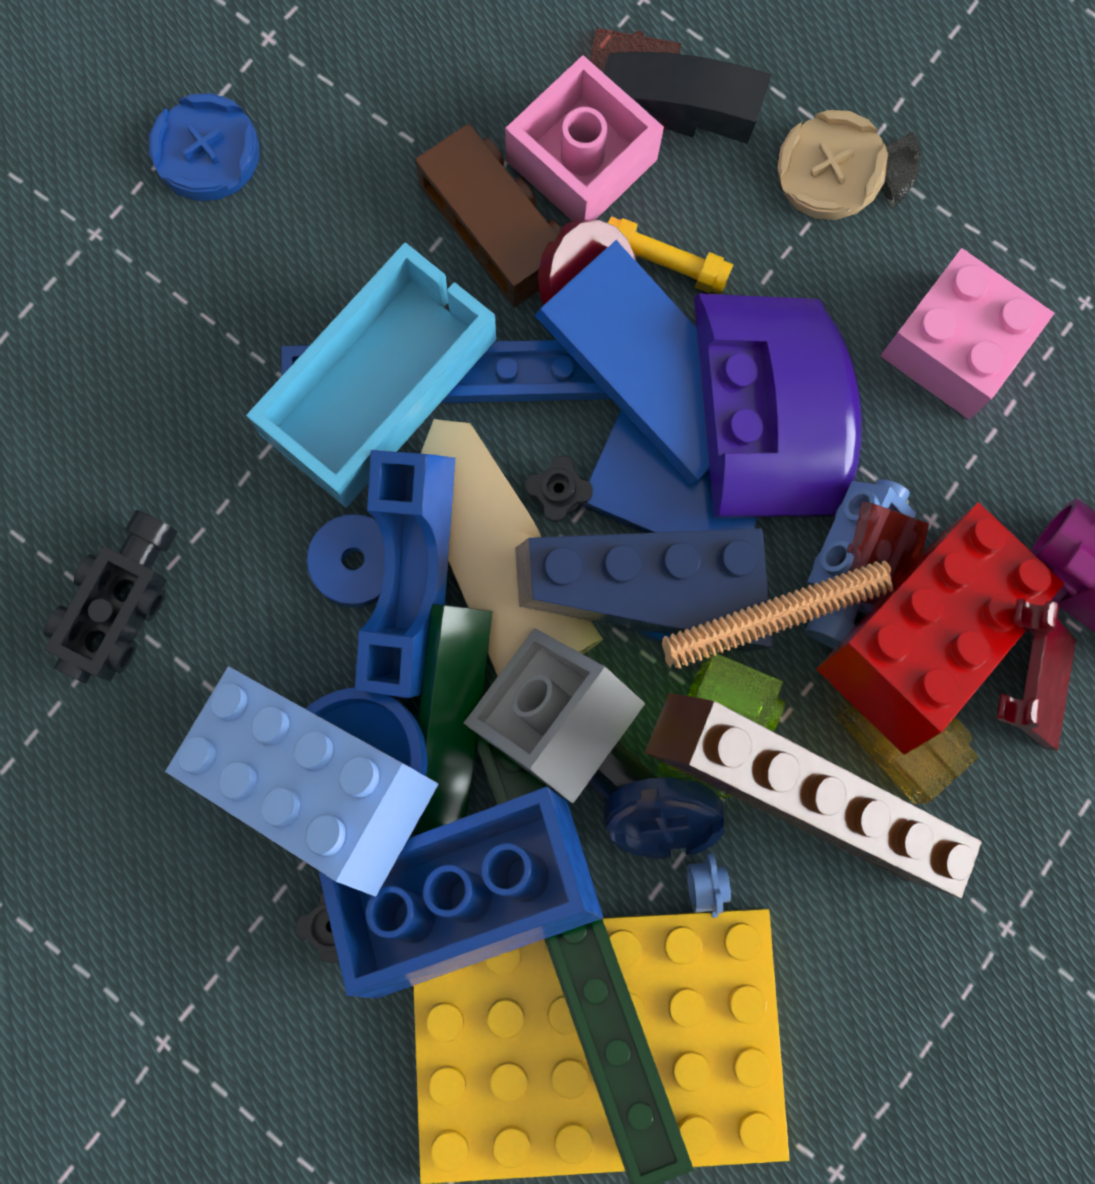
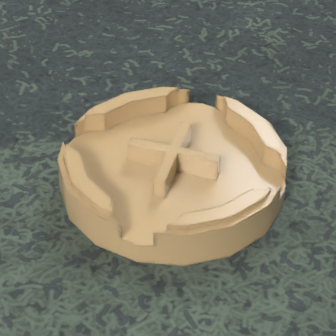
(832, 165)

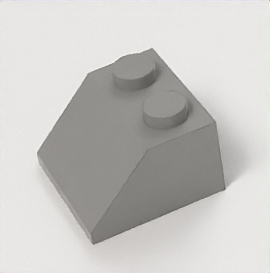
(555, 713)

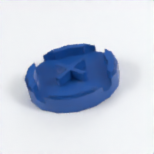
(204, 147)

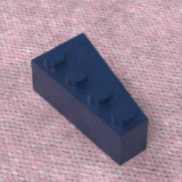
(646, 578)

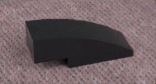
(692, 91)

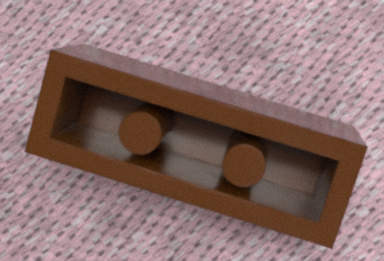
(488, 210)

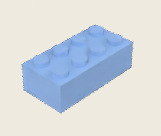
(302, 782)

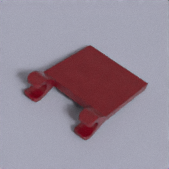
(1048, 675)

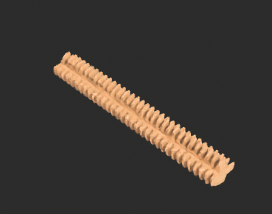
(777, 614)

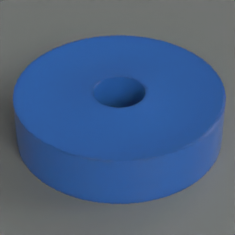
(327, 557)

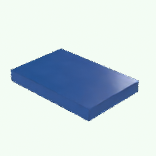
(647, 492)

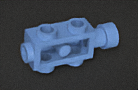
(835, 559)

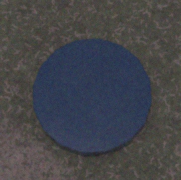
(664, 815)

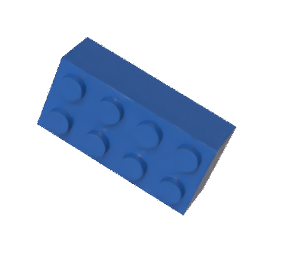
(464, 896)

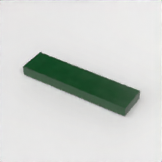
(448, 695)

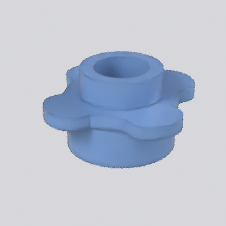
(708, 886)

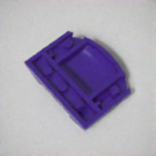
(777, 406)

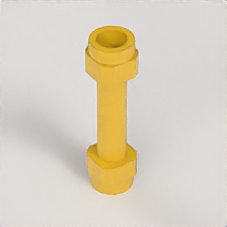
(709, 272)

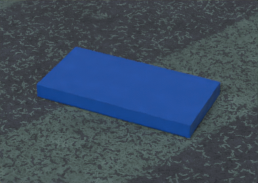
(637, 352)

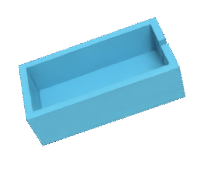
(374, 373)

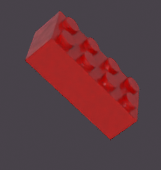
(939, 630)

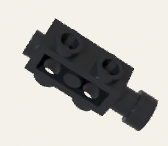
(98, 603)

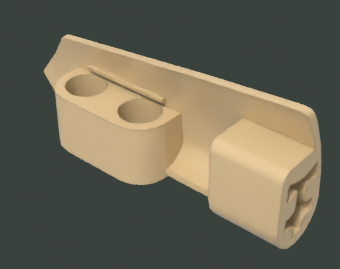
(484, 532)

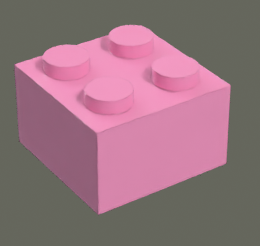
(583, 142)
(967, 334)

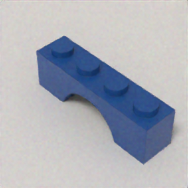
(413, 508)

